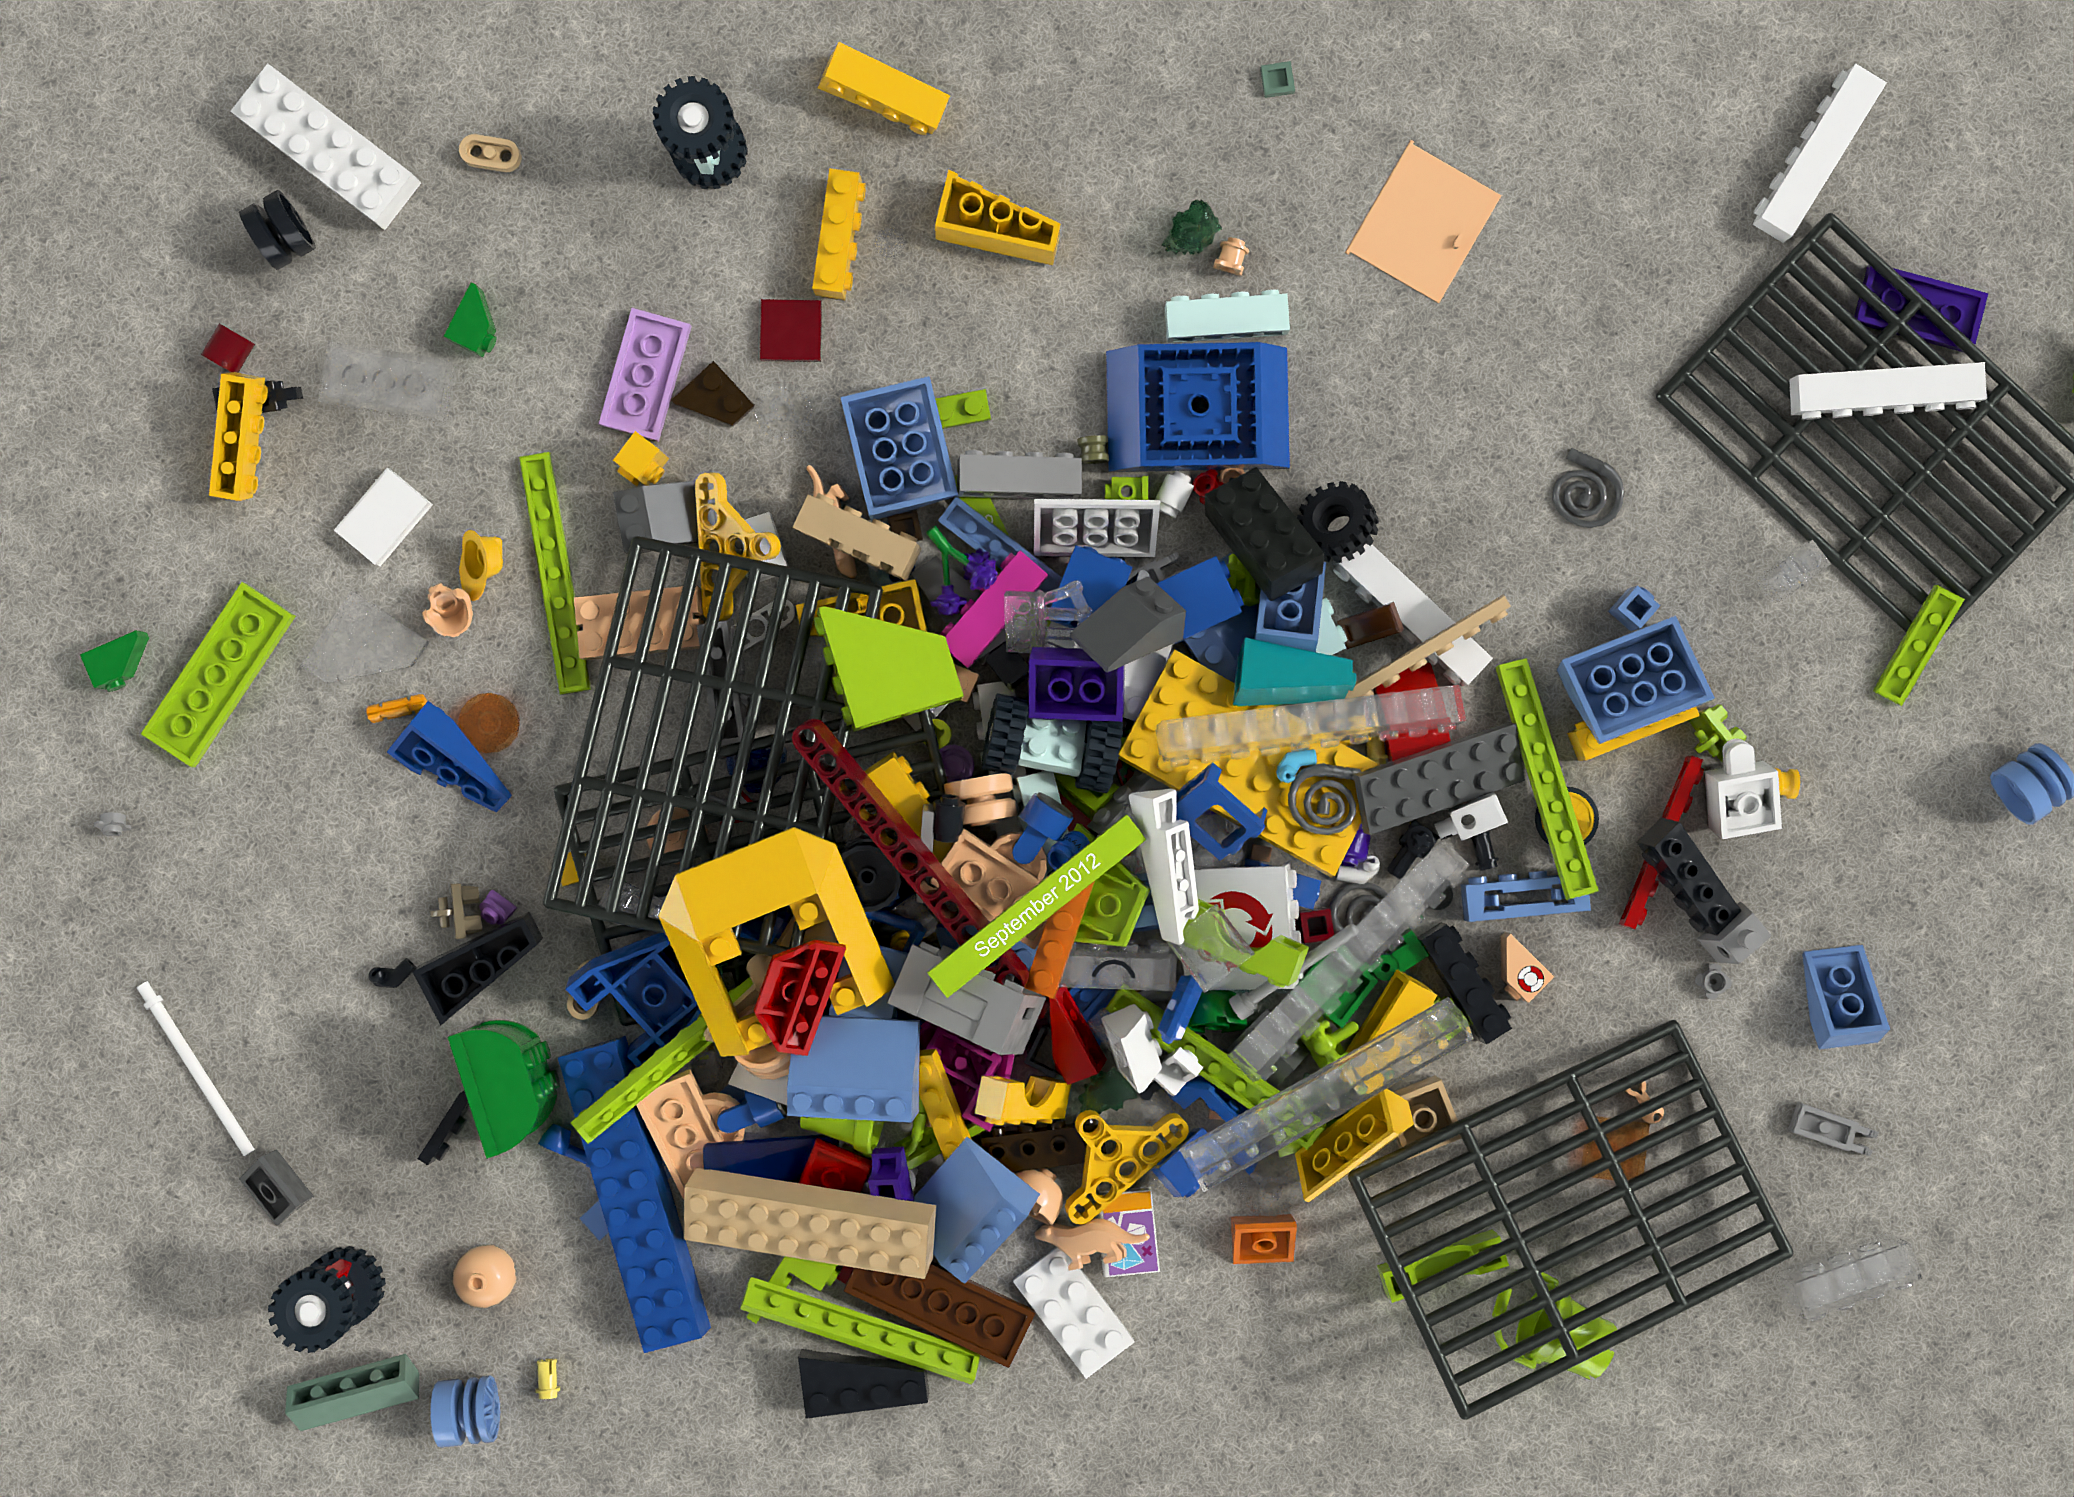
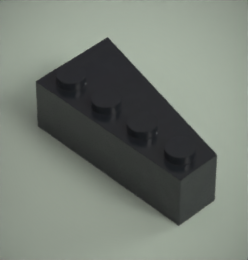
(474, 965)
(857, 1383)

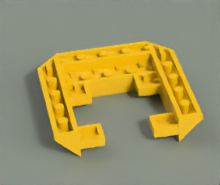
(749, 883)

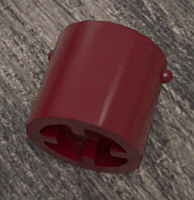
(227, 349)

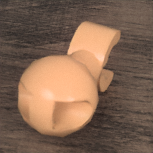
(1643, 1097)

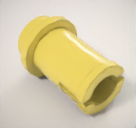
(1376, 750)
(547, 1379)

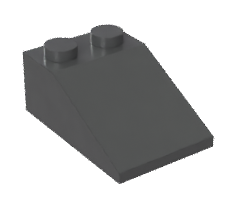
(659, 513)
(1131, 625)

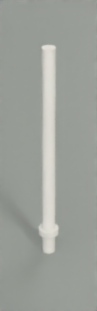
(154, 1003)

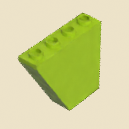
(885, 667)

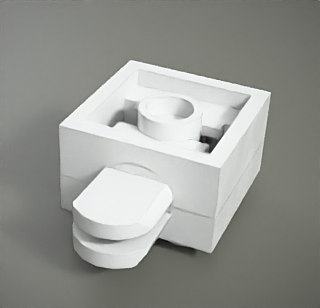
(1750, 785)

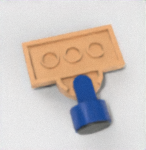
(1010, 866)
(686, 1120)

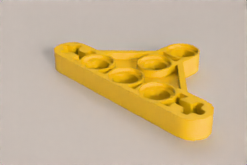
(725, 531)
(1105, 1167)

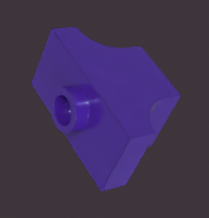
(890, 1174)

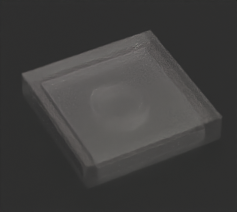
(1211, 948)

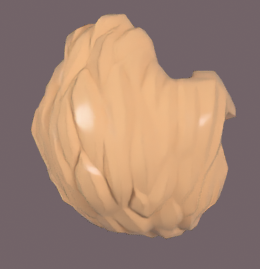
(449, 610)

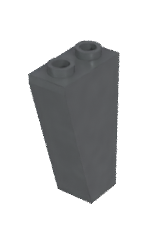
(930, 579)

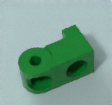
(1402, 957)

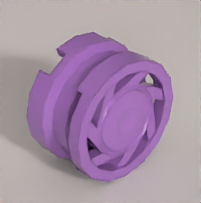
(957, 763)

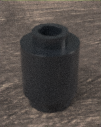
(948, 818)

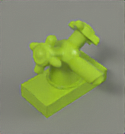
(1325, 1043)

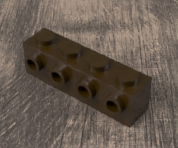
(1038, 1147)

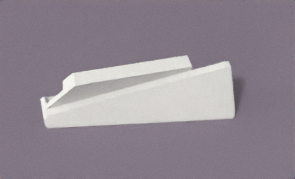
(1166, 860)

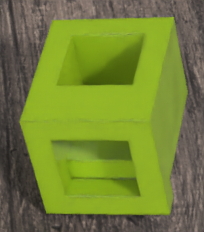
(1138, 485)

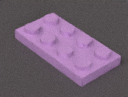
(645, 374)

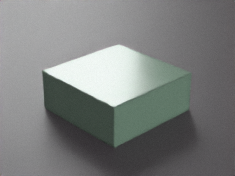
(1277, 79)

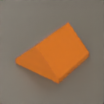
(1263, 1239)

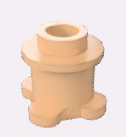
(1231, 256)

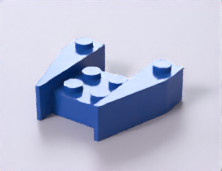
(647, 988)

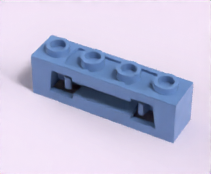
(1475, 899)

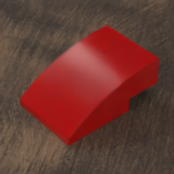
(1404, 745)

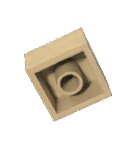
(1429, 1110)

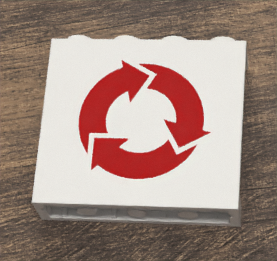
(1257, 905)

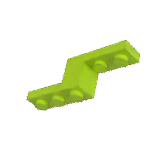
(811, 1272)

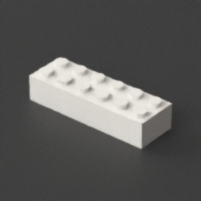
(326, 146)

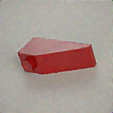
(1073, 1044)

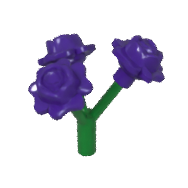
(977, 569)

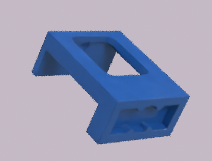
(1203, 793)

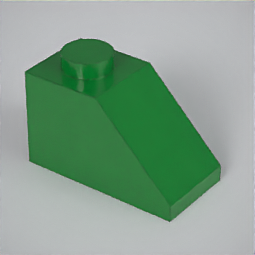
(472, 323)
(115, 661)

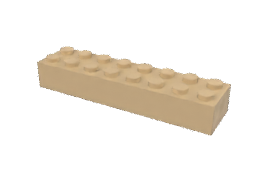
(809, 1222)

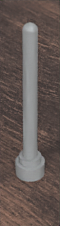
(1245, 1003)

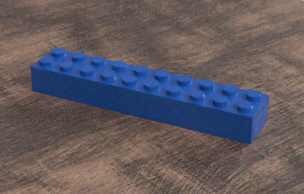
(637, 1205)

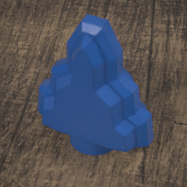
(1179, 1009)

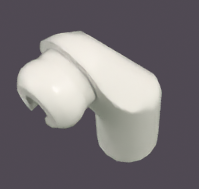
(1359, 874)

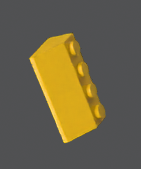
(1352, 1141)

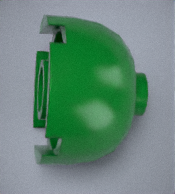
(1215, 1013)

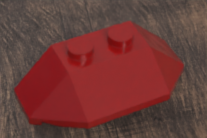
(797, 994)

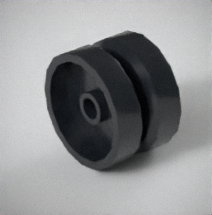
(277, 230)
(876, 890)

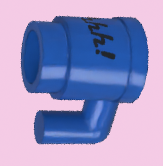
(1066, 848)

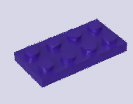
(1957, 303)

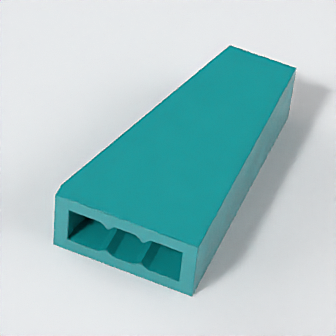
(1289, 675)

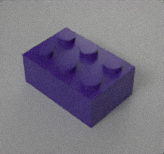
(1073, 686)

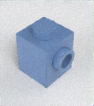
(1634, 608)

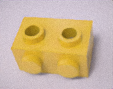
(640, 461)

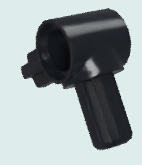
(1415, 843)

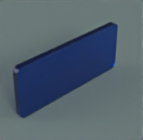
(764, 1158)

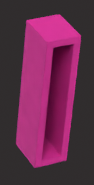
(986, 616)

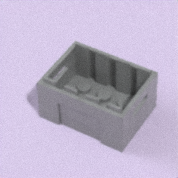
(979, 1011)

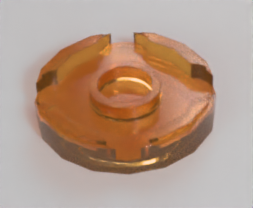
(489, 722)

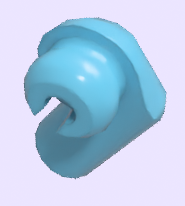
(1292, 762)

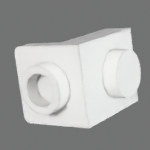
(1177, 1069)

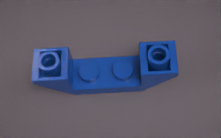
(1214, 1098)

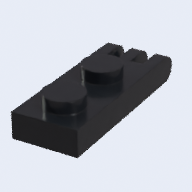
(451, 1124)

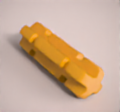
(395, 708)

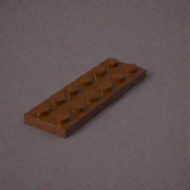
(949, 1308)

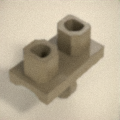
(462, 924)

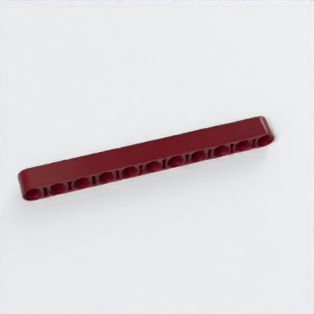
(895, 849)

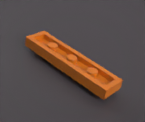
(1056, 945)

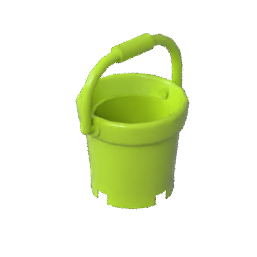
(863, 1133)
(1553, 1350)

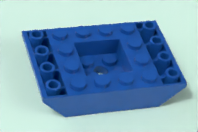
(1153, 415)

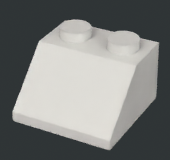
(1133, 1045)

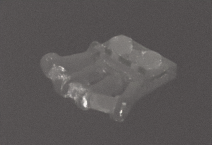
(1028, 616)

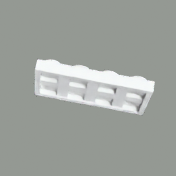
(1073, 1311)

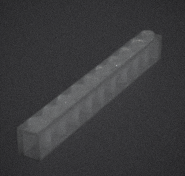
(1310, 724)
(1341, 968)
(1326, 1094)

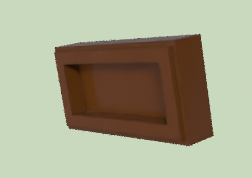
(1371, 625)

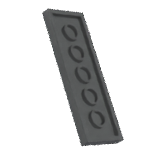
(1439, 778)

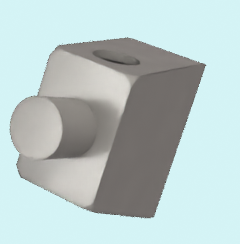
(1737, 939)

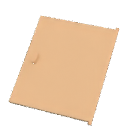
(1420, 221)

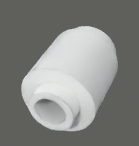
(1174, 493)

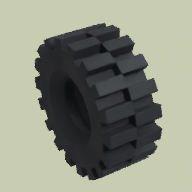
(1335, 503)

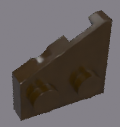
(714, 396)

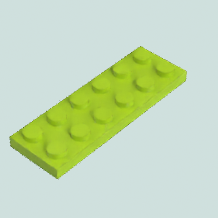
(218, 675)

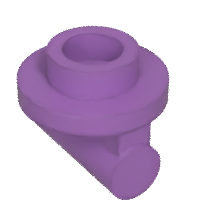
(496, 908)

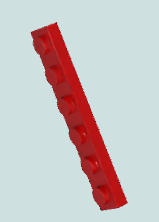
(1678, 802)

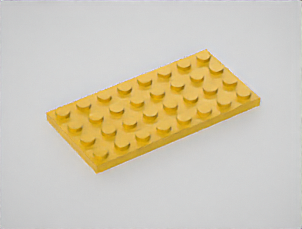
(1194, 690)

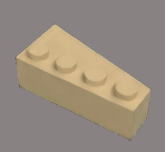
(857, 536)

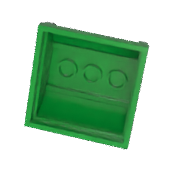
(505, 1081)

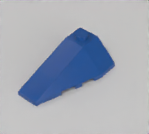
(439, 746)

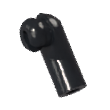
(391, 977)

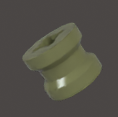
(1093, 449)

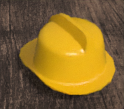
(479, 561)

